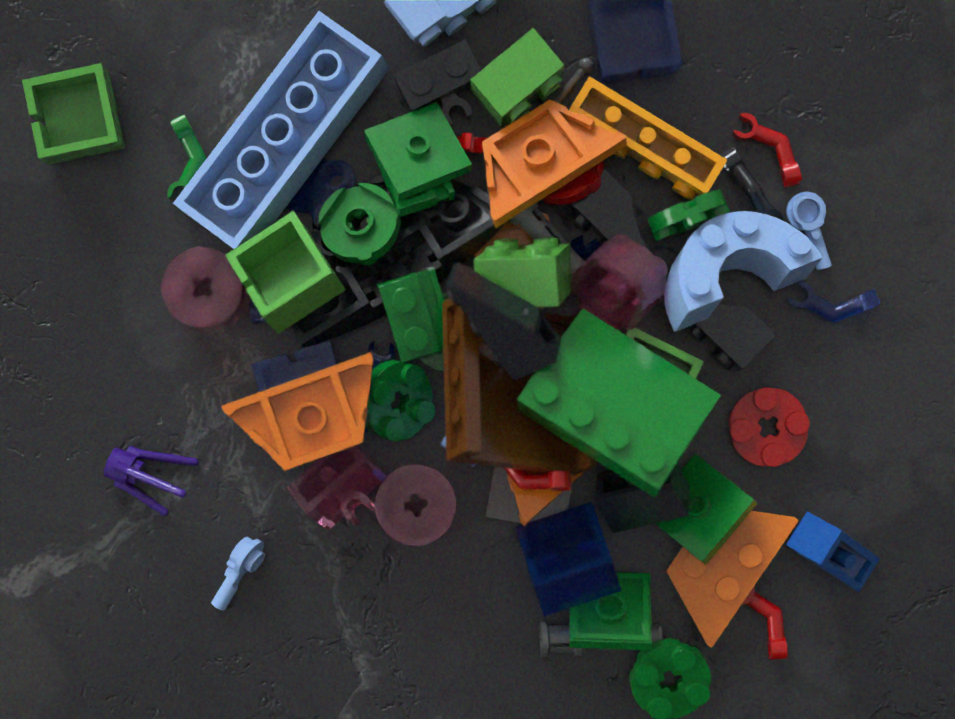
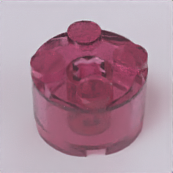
(620, 282)
(181, 289)
(402, 523)

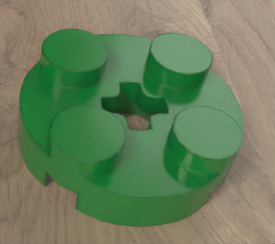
(687, 216)
(366, 244)
(415, 403)
(674, 700)

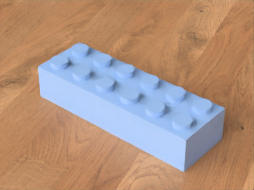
(283, 132)

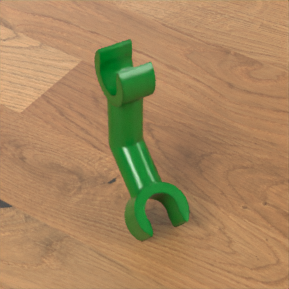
(193, 149)

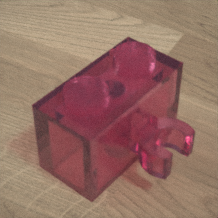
(337, 485)

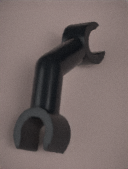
(736, 168)

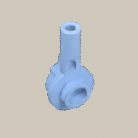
(807, 213)
(244, 557)

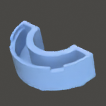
(429, 18)
(730, 242)

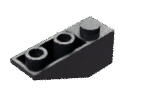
(511, 326)

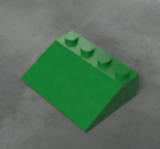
(618, 402)

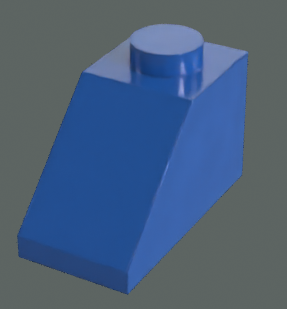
(833, 551)

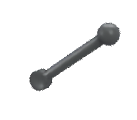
(585, 66)

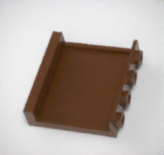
(483, 406)

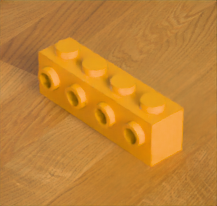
(651, 141)

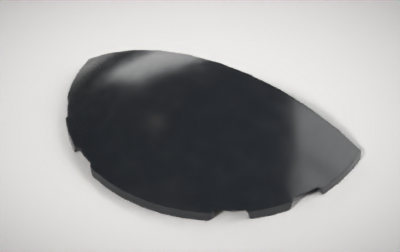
(426, 239)

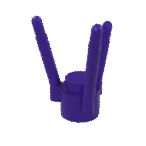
(126, 469)

